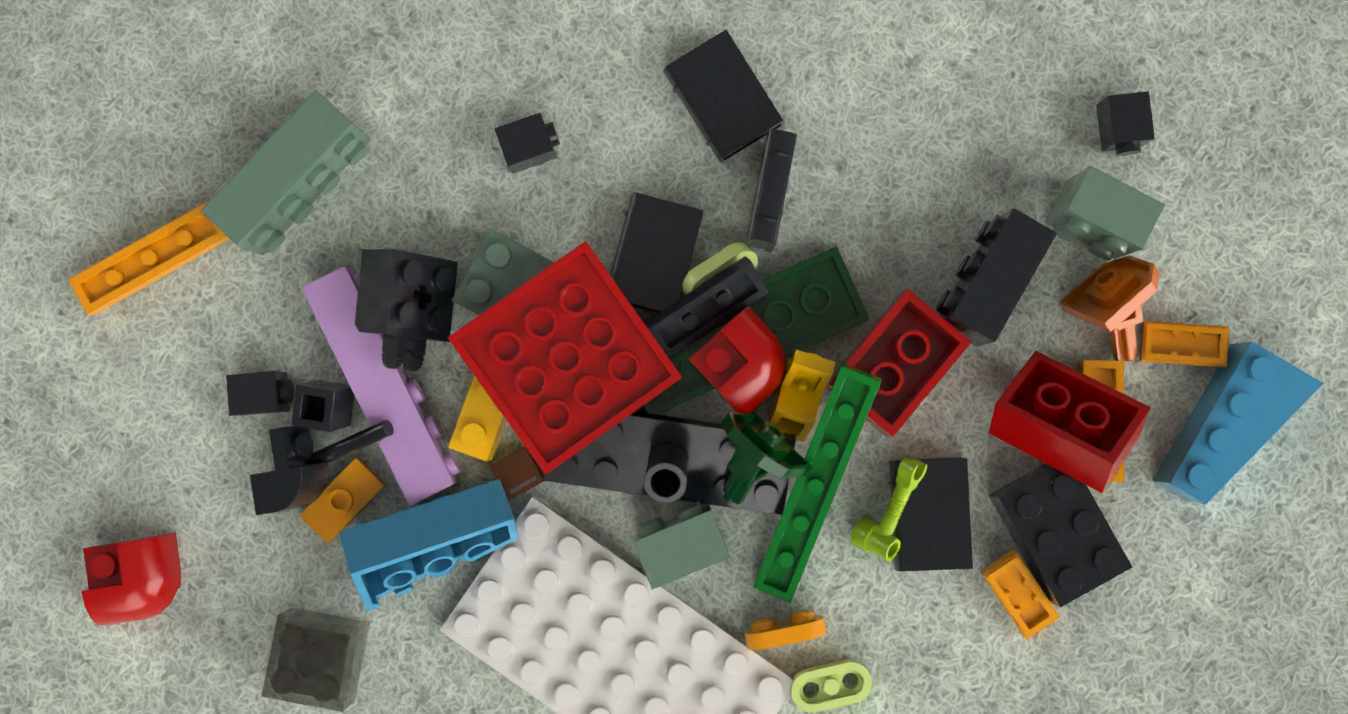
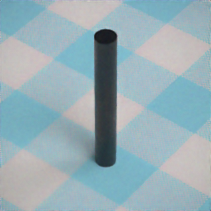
(353, 443)

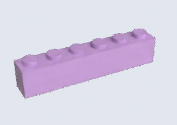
(383, 393)

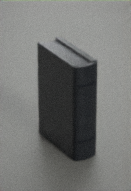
(723, 96)
(770, 189)
(655, 251)
(935, 518)

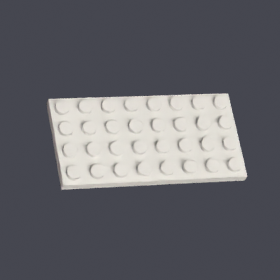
(596, 638)

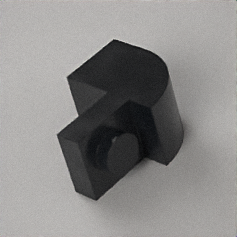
(295, 478)

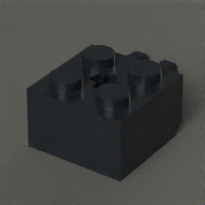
(405, 301)

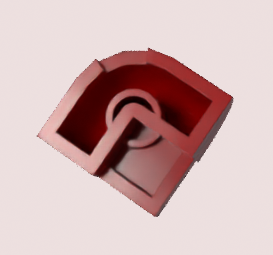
(743, 362)
(131, 579)

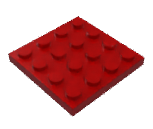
(565, 357)

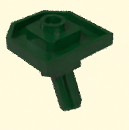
(758, 451)

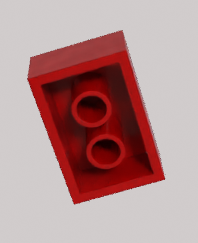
(911, 353)
(1068, 420)

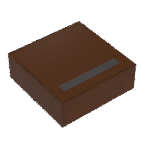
(517, 473)

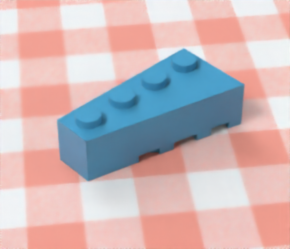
(1233, 421)
(426, 540)

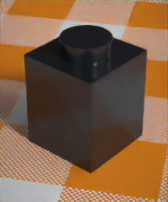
(1125, 122)
(527, 142)
(259, 393)
(323, 405)

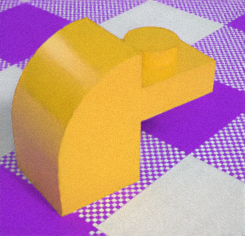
(800, 393)

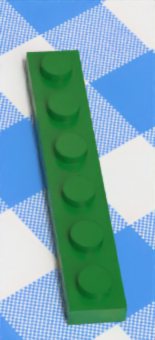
(814, 493)

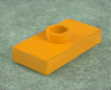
(1184, 344)
(343, 500)
(1019, 594)

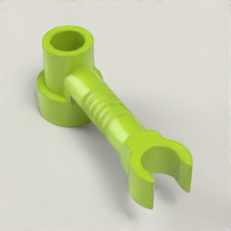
(878, 537)

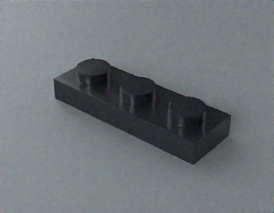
(706, 307)

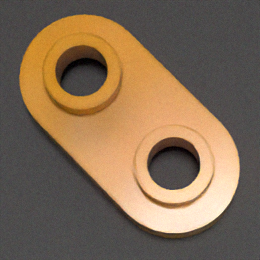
(768, 634)

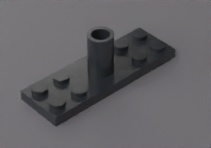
(669, 463)

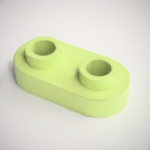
(716, 264)
(830, 688)

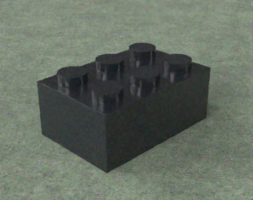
(995, 275)
(1060, 533)

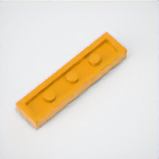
(146, 261)

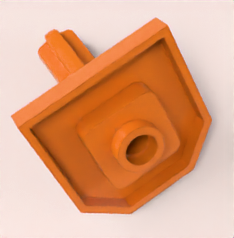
(1113, 300)

